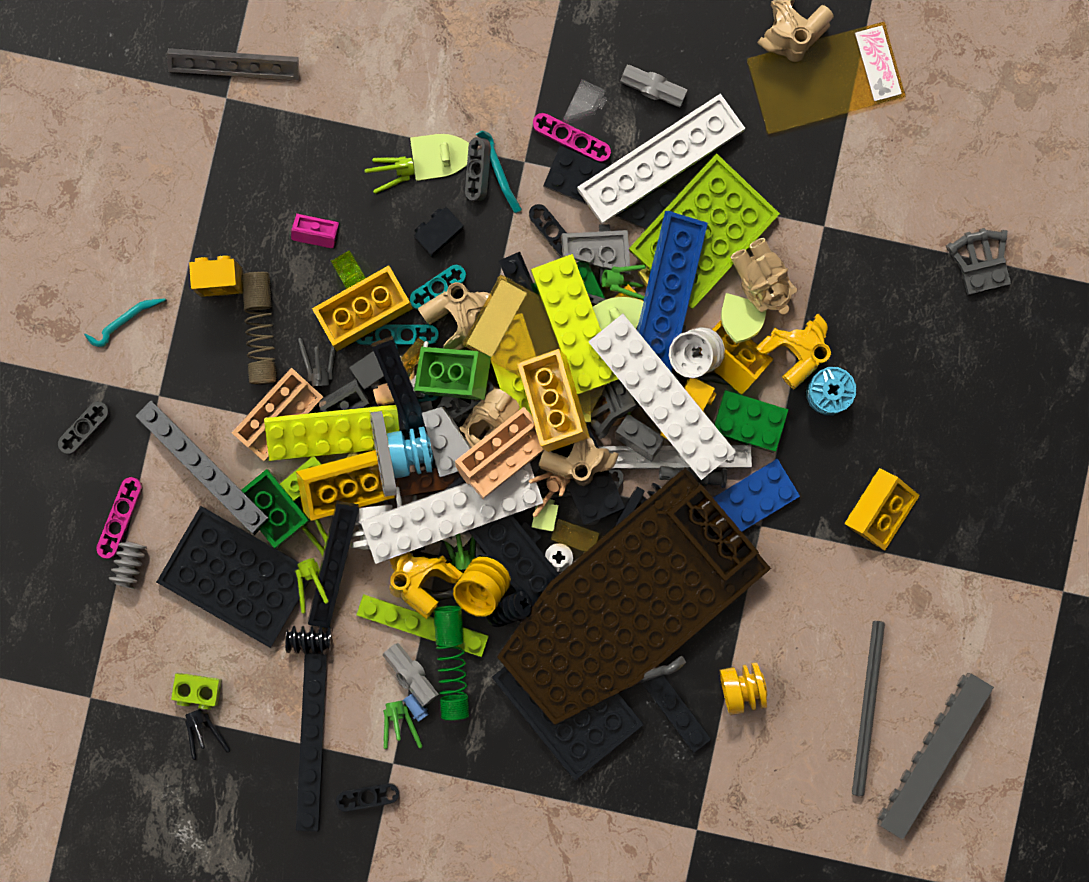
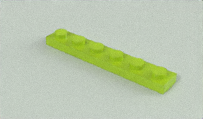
(414, 623)

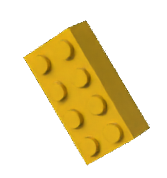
(362, 308)
(553, 400)
(346, 480)

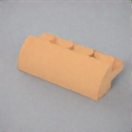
(288, 397)
(500, 454)

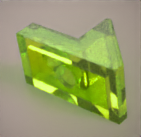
(348, 269)

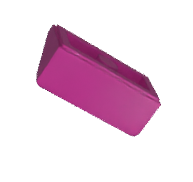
(314, 231)

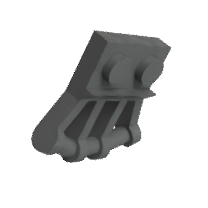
(985, 274)
(618, 403)

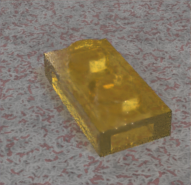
(411, 357)
(574, 535)

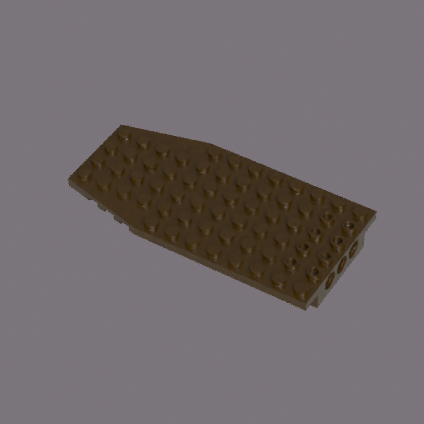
(631, 599)

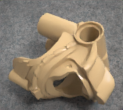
(791, 32)
(763, 272)
(463, 309)
(489, 415)
(583, 456)

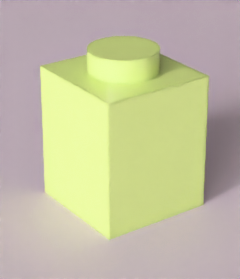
(546, 518)

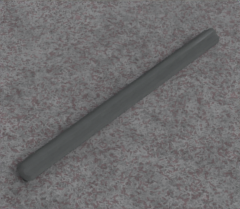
(868, 708)

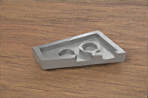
(598, 248)
(445, 440)

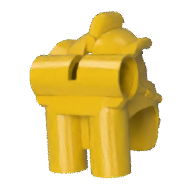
(803, 345)
(413, 573)

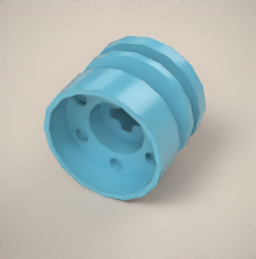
(830, 404)
(409, 452)

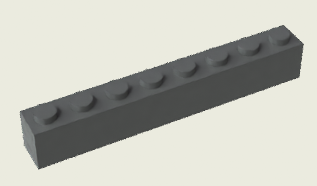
(935, 755)

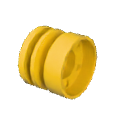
(481, 586)
(743, 688)

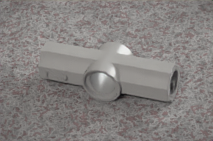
(653, 85)
(410, 674)

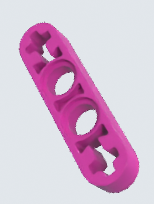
(573, 134)
(116, 516)

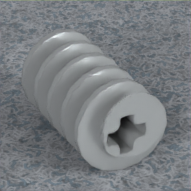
(127, 564)

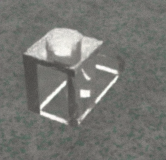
(585, 102)

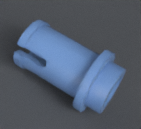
(415, 707)

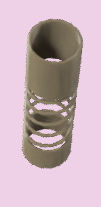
(257, 297)

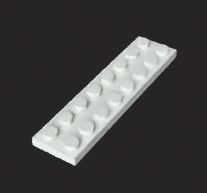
(661, 159)
(662, 396)
(447, 515)

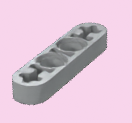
(383, 453)

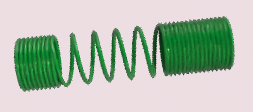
(449, 635)

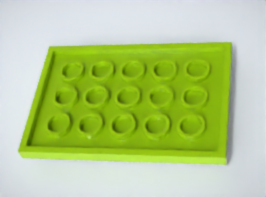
(734, 219)

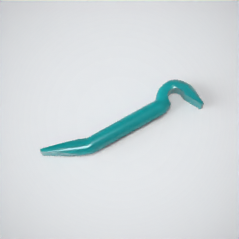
(500, 173)
(122, 320)

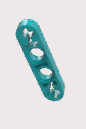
(396, 331)

